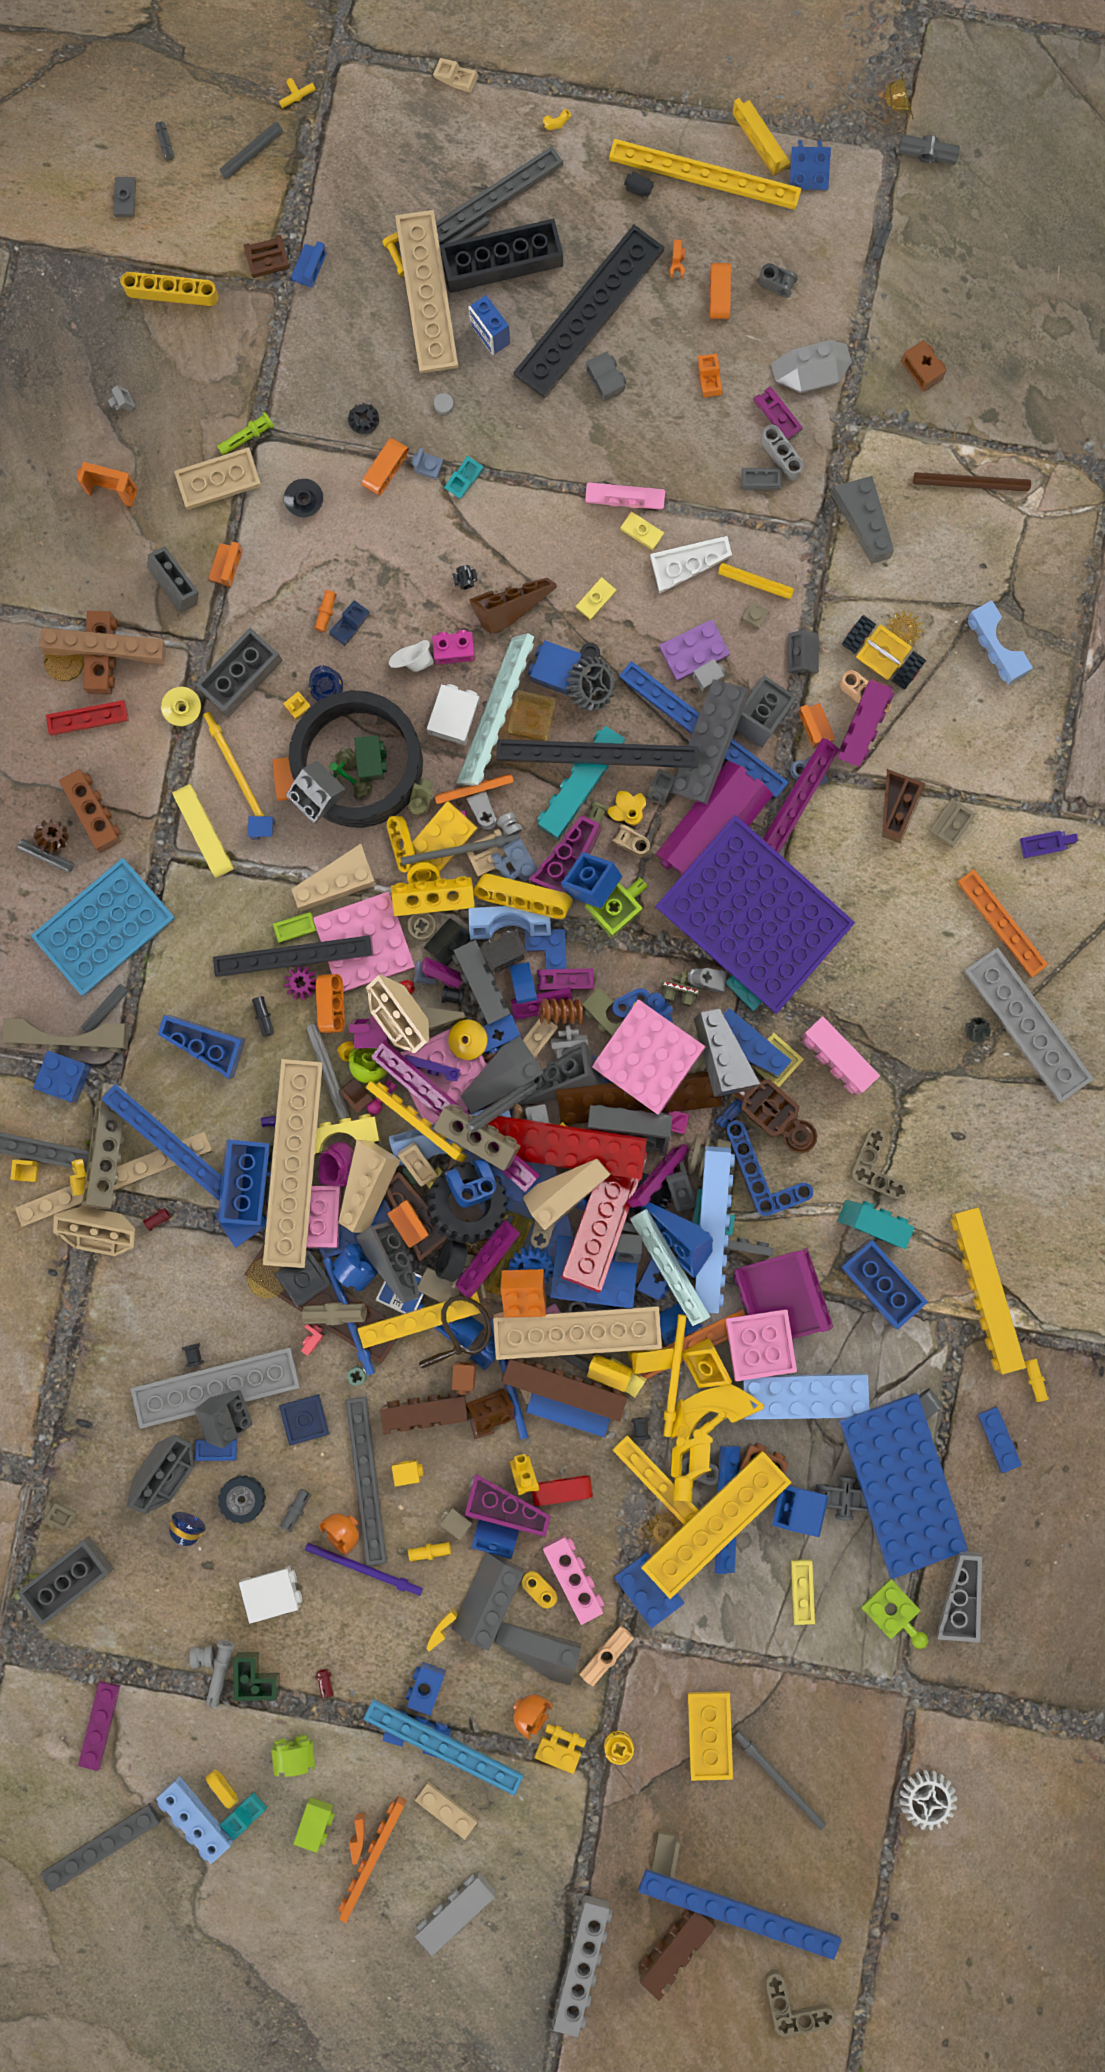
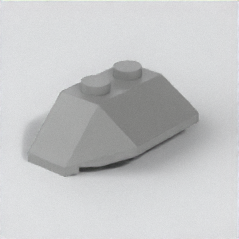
(812, 366)

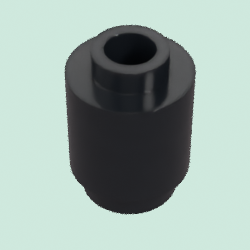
(638, 184)

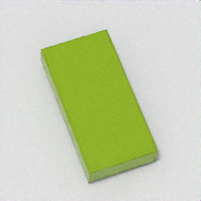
(294, 927)

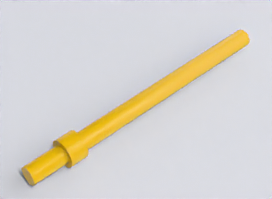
(216, 731)
(670, 1413)

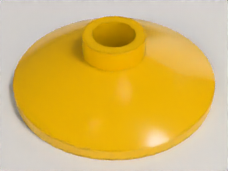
(476, 1039)

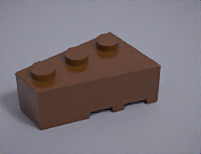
(900, 803)

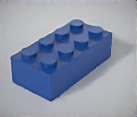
(883, 1284)

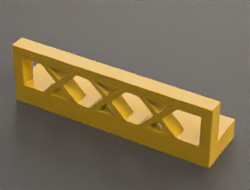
(760, 136)

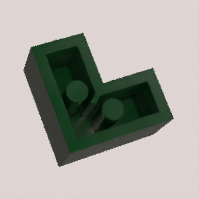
(370, 758)
(249, 1683)

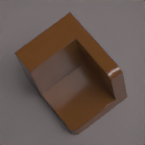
(355, 1095)

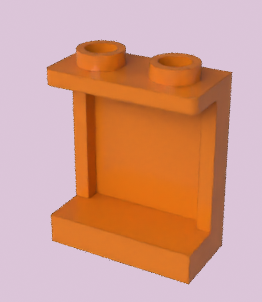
(94, 475)

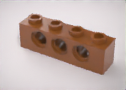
(103, 684)
(72, 785)

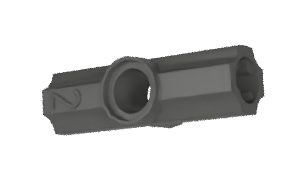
(928, 149)

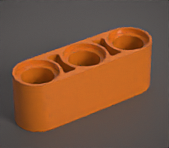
(720, 290)
(385, 466)
(330, 1003)

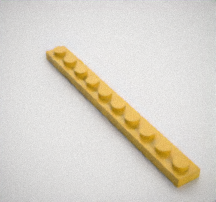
(705, 174)

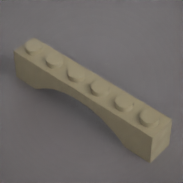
(107, 1036)

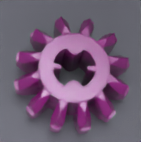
(294, 987)

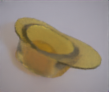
(897, 95)

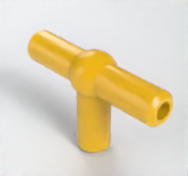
(297, 94)

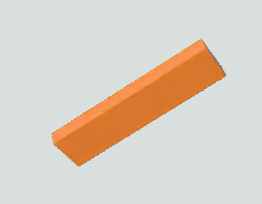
(468, 790)

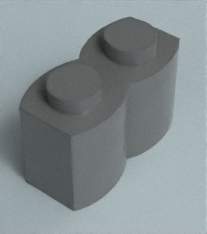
(605, 375)

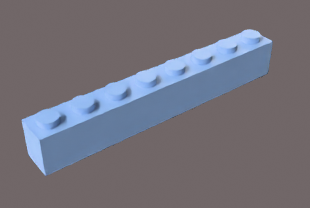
(714, 1220)

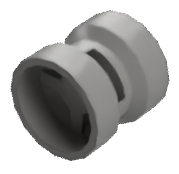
(509, 824)
(201, 1657)

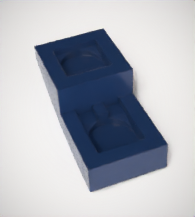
(350, 623)

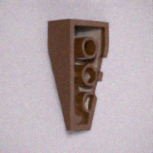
(504, 608)

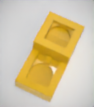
(438, 1633)

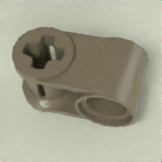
(539, 1230)

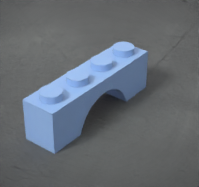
(1010, 664)
(487, 920)

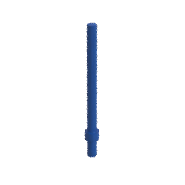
(363, 1354)
(513, 1397)

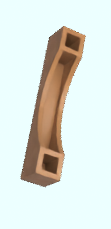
(79, 642)

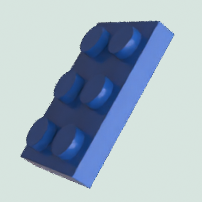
(645, 1594)

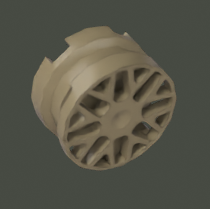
(422, 926)

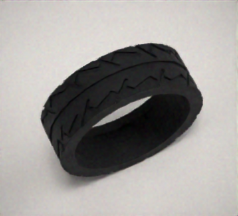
(359, 702)

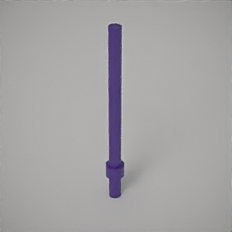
(402, 1584)

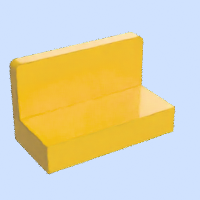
(609, 1373)

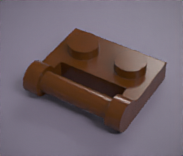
(268, 261)

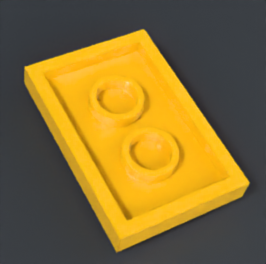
(445, 830)

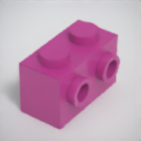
(453, 647)

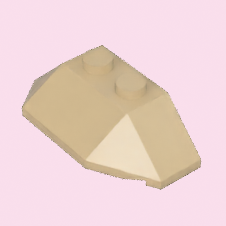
(398, 1014)
(95, 1230)

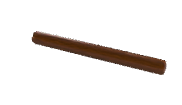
(971, 481)

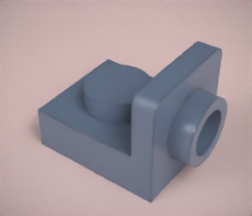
(427, 464)

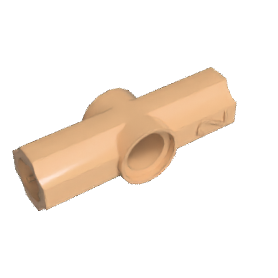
(615, 1645)

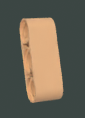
(854, 691)

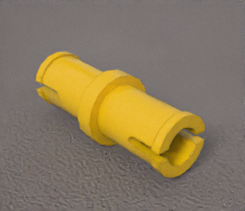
(1036, 1380)
(429, 1551)

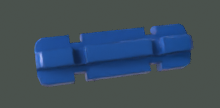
(729, 1114)

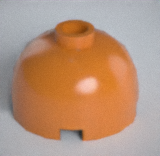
(341, 1531)
(530, 1714)

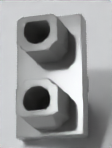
(561, 1043)

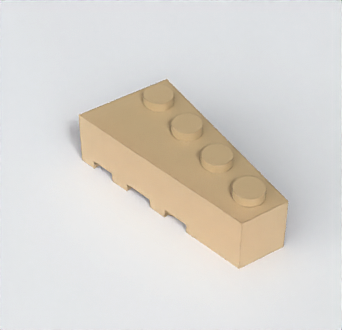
(338, 879)
(366, 1185)

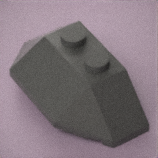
(161, 1474)

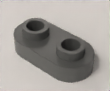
(703, 1478)

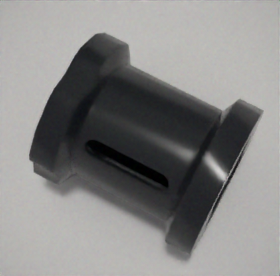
(452, 995)
(193, 1355)
(640, 1428)

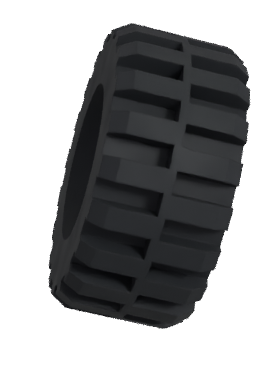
(455, 1228)

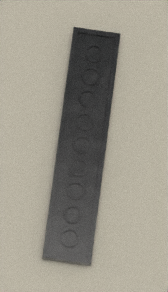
(589, 311)

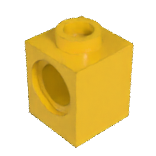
(407, 1472)

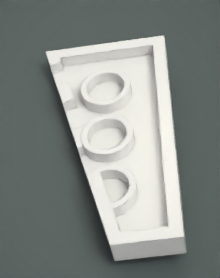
(685, 562)

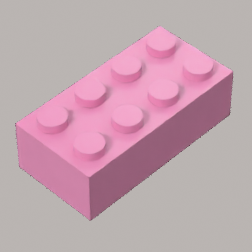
(839, 1056)

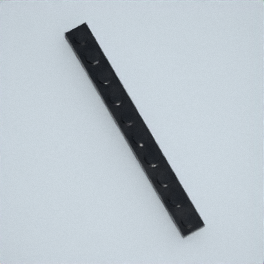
(597, 753)

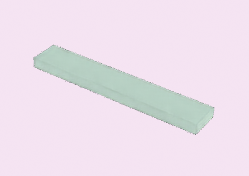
(670, 1267)

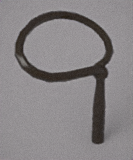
(458, 1348)

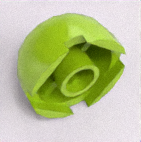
(364, 1067)

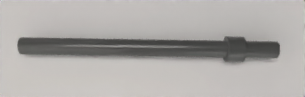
(499, 842)
(751, 1750)

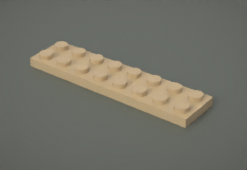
(426, 291)
(578, 1333)

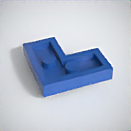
(552, 944)

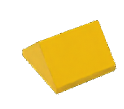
(706, 1365)

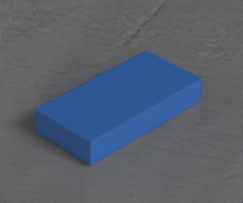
(209, 1452)

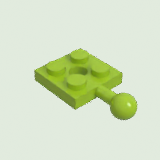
(893, 1623)

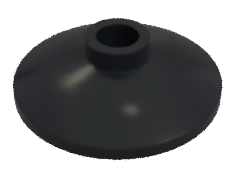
(303, 489)

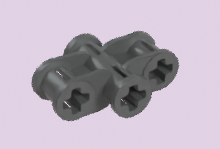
(844, 1497)

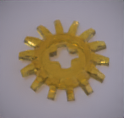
(912, 632)

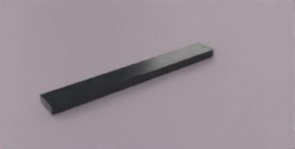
(293, 956)

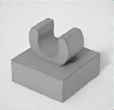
(121, 399)

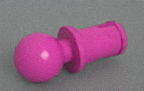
(375, 1105)

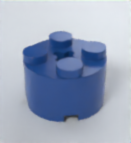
(354, 1268)

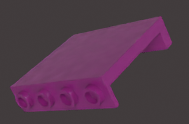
(786, 1284)

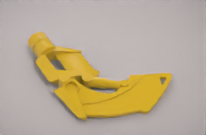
(729, 1403)

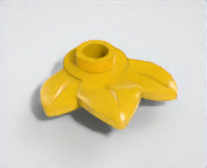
(626, 805)

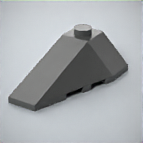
(568, 1071)
(545, 1653)

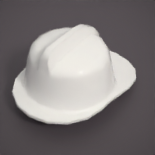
(413, 657)

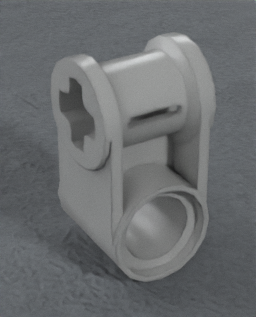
(481, 808)
(708, 979)

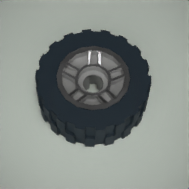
(240, 1511)

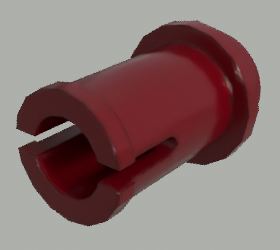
(157, 1219)
(324, 1681)

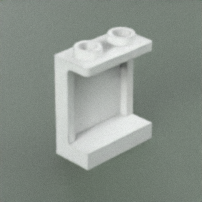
(453, 714)
(270, 1594)

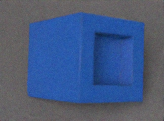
(260, 826)

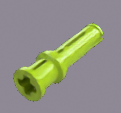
(253, 429)

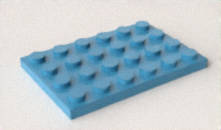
(103, 927)

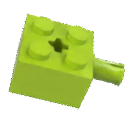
(627, 908)

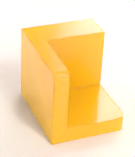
(24, 1170)

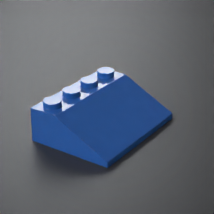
(617, 1287)

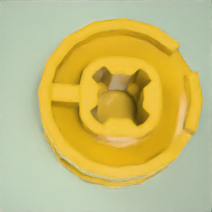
(618, 1748)

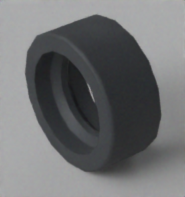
(451, 1261)

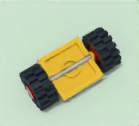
(883, 652)

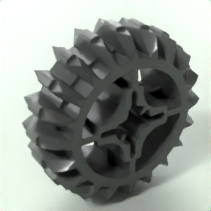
(583, 686)

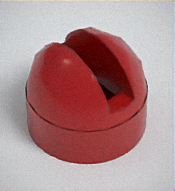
(408, 985)

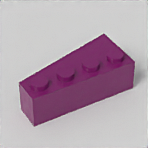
(556, 867)
(500, 1507)

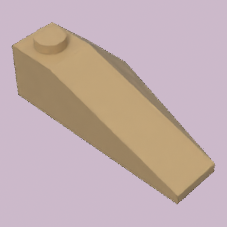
(558, 1195)

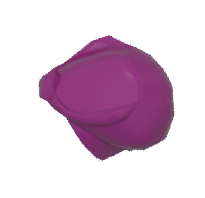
(335, 1164)

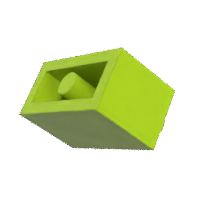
(313, 1825)

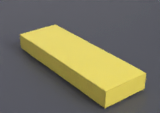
(802, 1592)

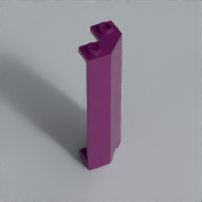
(732, 795)

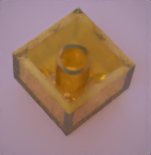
(532, 716)

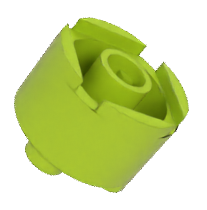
(293, 1756)

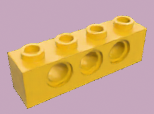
(441, 902)

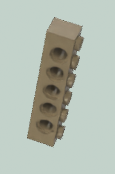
(92, 1196)

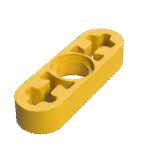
(393, 832)

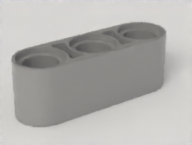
(782, 461)

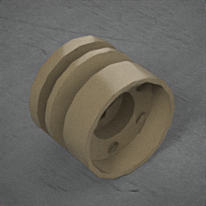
(697, 1153)

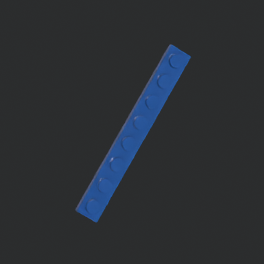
(164, 1140)

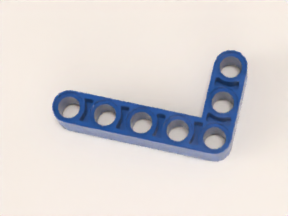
(757, 1176)

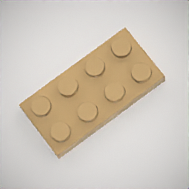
(217, 478)

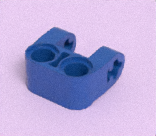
(473, 1188)

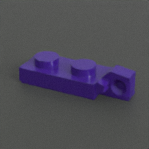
(1046, 843)
(435, 1068)

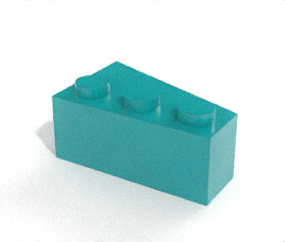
(876, 1223)

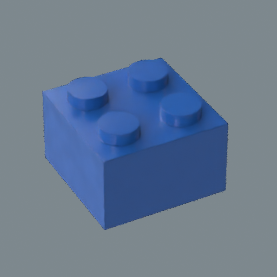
(591, 880)
(62, 1077)

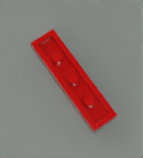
(87, 717)

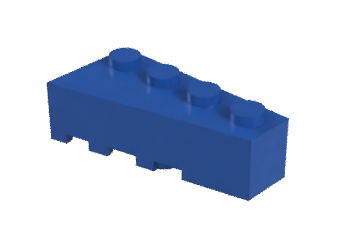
(211, 1046)
(757, 1048)

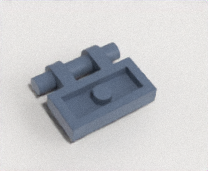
(520, 859)

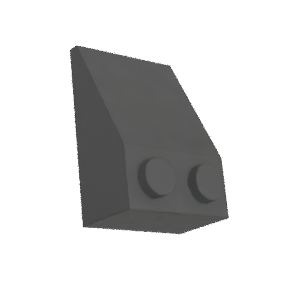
(764, 710)

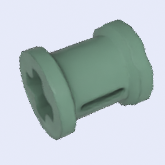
(363, 1374)

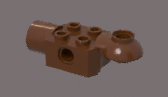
(777, 1115)

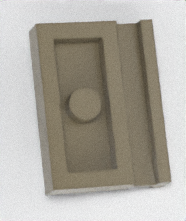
(952, 823)

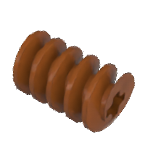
(561, 1010)

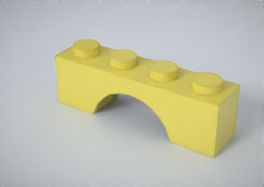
(361, 1129)

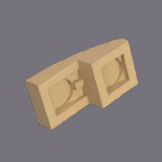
(455, 76)

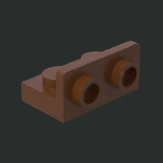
(491, 1410)

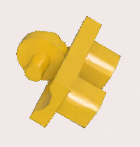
(523, 1474)

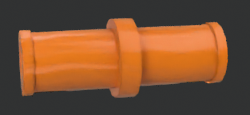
(325, 611)

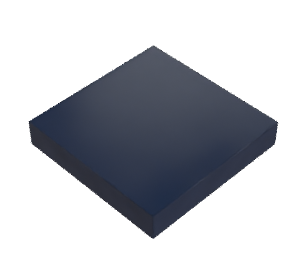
(304, 1419)

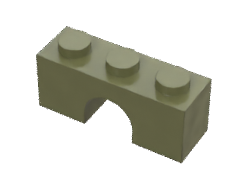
(596, 1008)

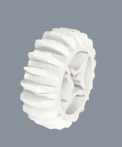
(926, 1817)

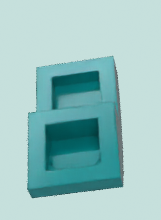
(464, 478)
(243, 1816)

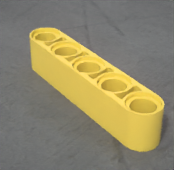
(202, 830)

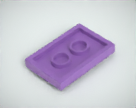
(694, 650)

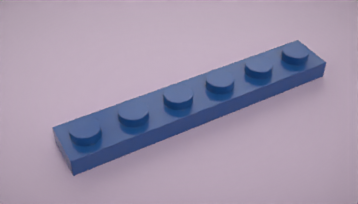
(728, 1469)

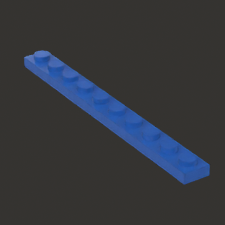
(687, 718)
(739, 1914)

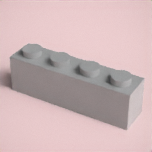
(454, 1913)

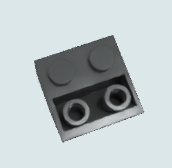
(315, 791)
(223, 1418)

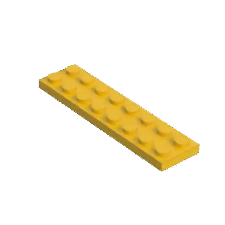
(716, 1524)

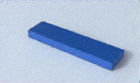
(568, 1415)

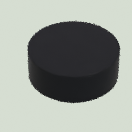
(590, 649)

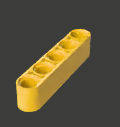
(162, 283)
(523, 896)

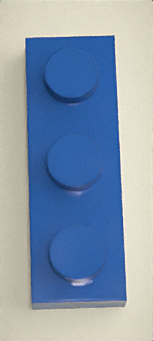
(999, 1439)

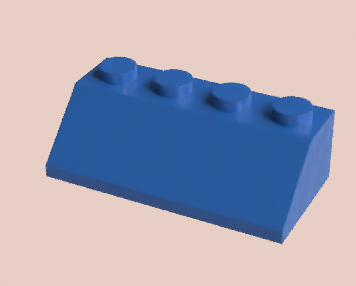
(243, 1182)

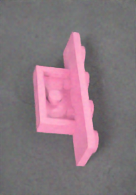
(625, 496)

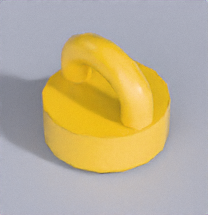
(345, 1049)

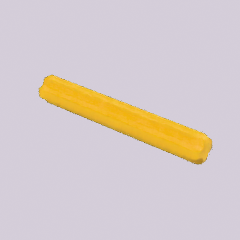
(756, 581)

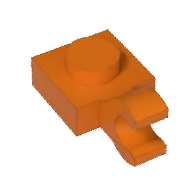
(678, 255)

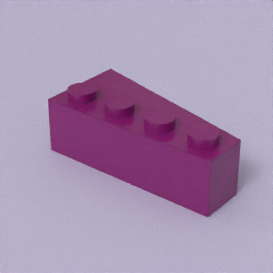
(864, 722)

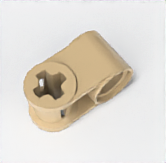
(630, 841)

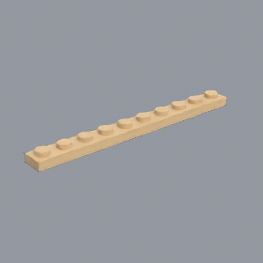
(127, 1174)

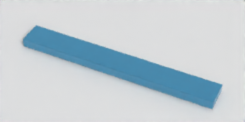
(443, 1747)

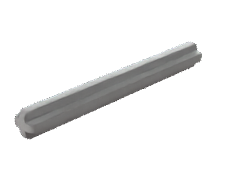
(328, 1071)

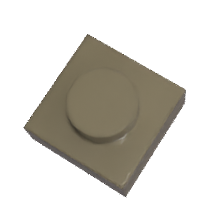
(755, 615)

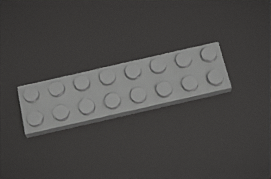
(1028, 1025)
(182, 1394)

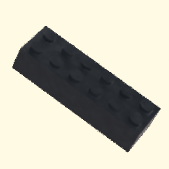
(502, 255)

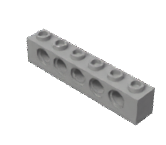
(565, 2020)

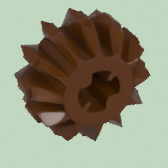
(51, 843)

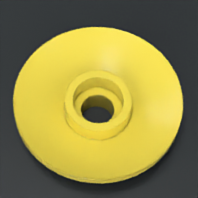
(174, 700)

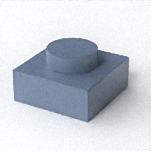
(420, 977)

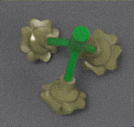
(347, 760)

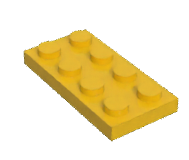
(710, 1735)

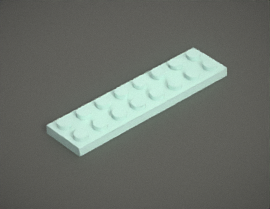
(495, 709)

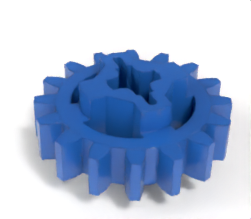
(532, 1261)

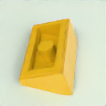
(652, 1360)

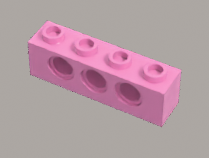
(584, 1610)

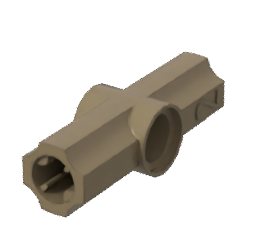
(334, 1313)

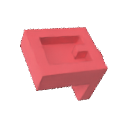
(311, 1342)

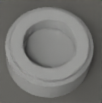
(443, 404)

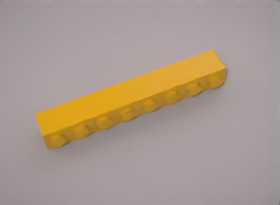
(988, 1291)

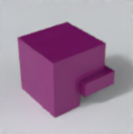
(367, 1033)

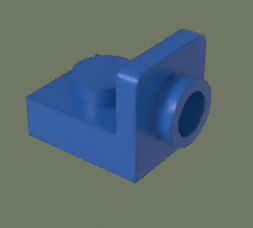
(485, 1357)

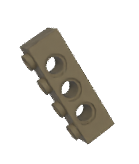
(483, 1148)

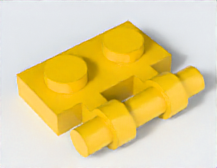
(558, 1754)

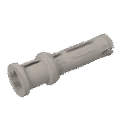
(221, 1663)

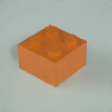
(523, 1293)

